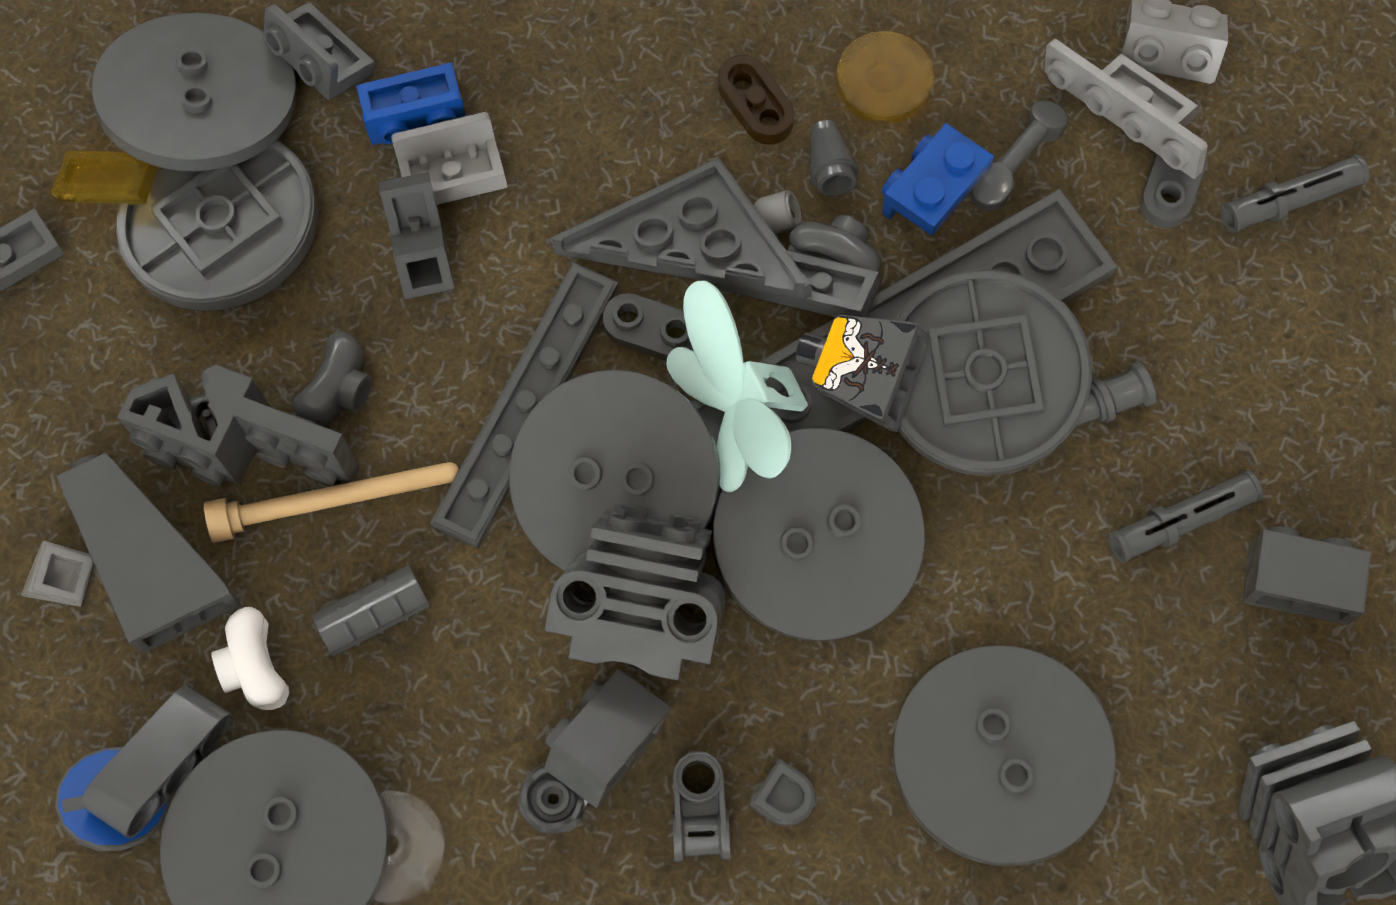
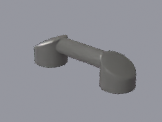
(1043, 123)

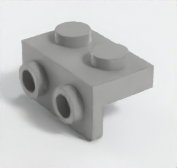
(1176, 39)
(456, 154)

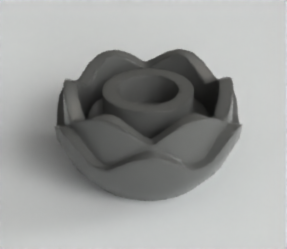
(540, 813)

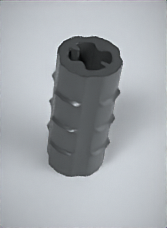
(370, 610)

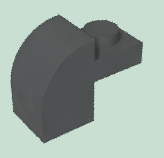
(416, 235)

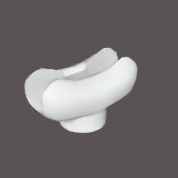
(247, 661)

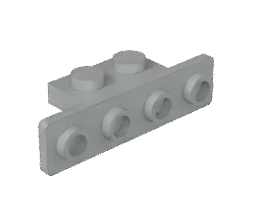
(1134, 102)

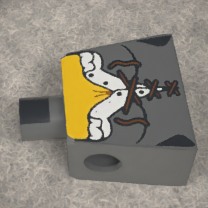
(867, 365)

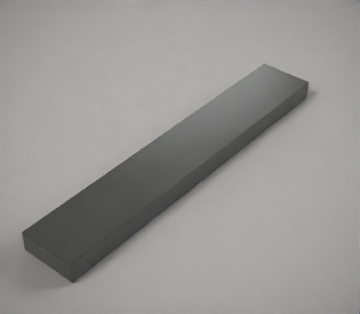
(544, 365)

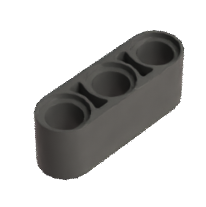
(156, 761)

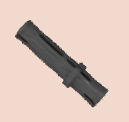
(1276, 200)
(1133, 539)

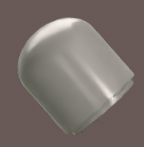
(777, 211)

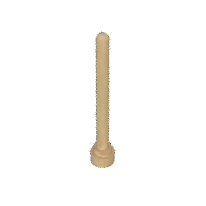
(228, 518)

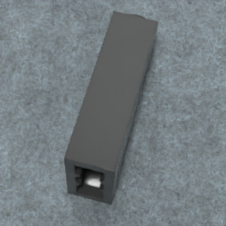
(143, 561)

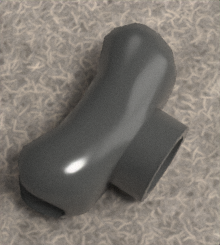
(838, 242)
(337, 383)

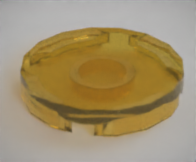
(884, 77)

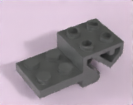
(174, 431)

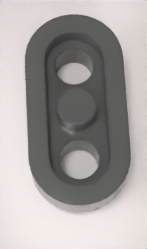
(1169, 181)
(649, 329)

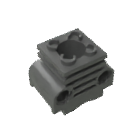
(641, 582)
(1323, 817)

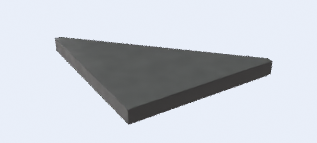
(690, 229)

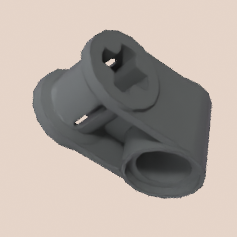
(700, 812)

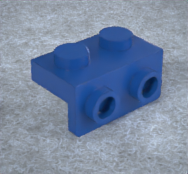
(409, 102)
(936, 179)

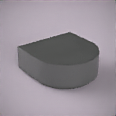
(784, 796)

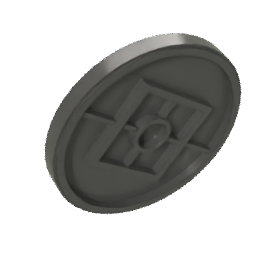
(193, 92)
(221, 232)
(999, 374)
(608, 445)
(823, 541)
(1004, 755)
(275, 825)

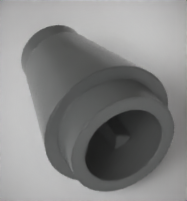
(831, 160)

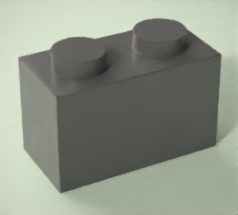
(1306, 575)
(605, 737)

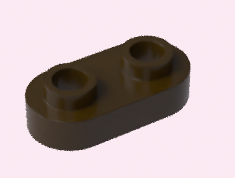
(757, 102)

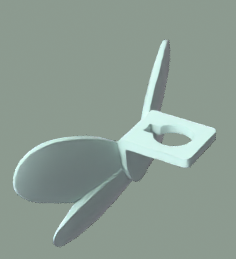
(719, 378)

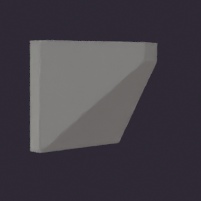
(59, 575)

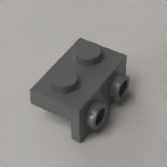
(316, 49)

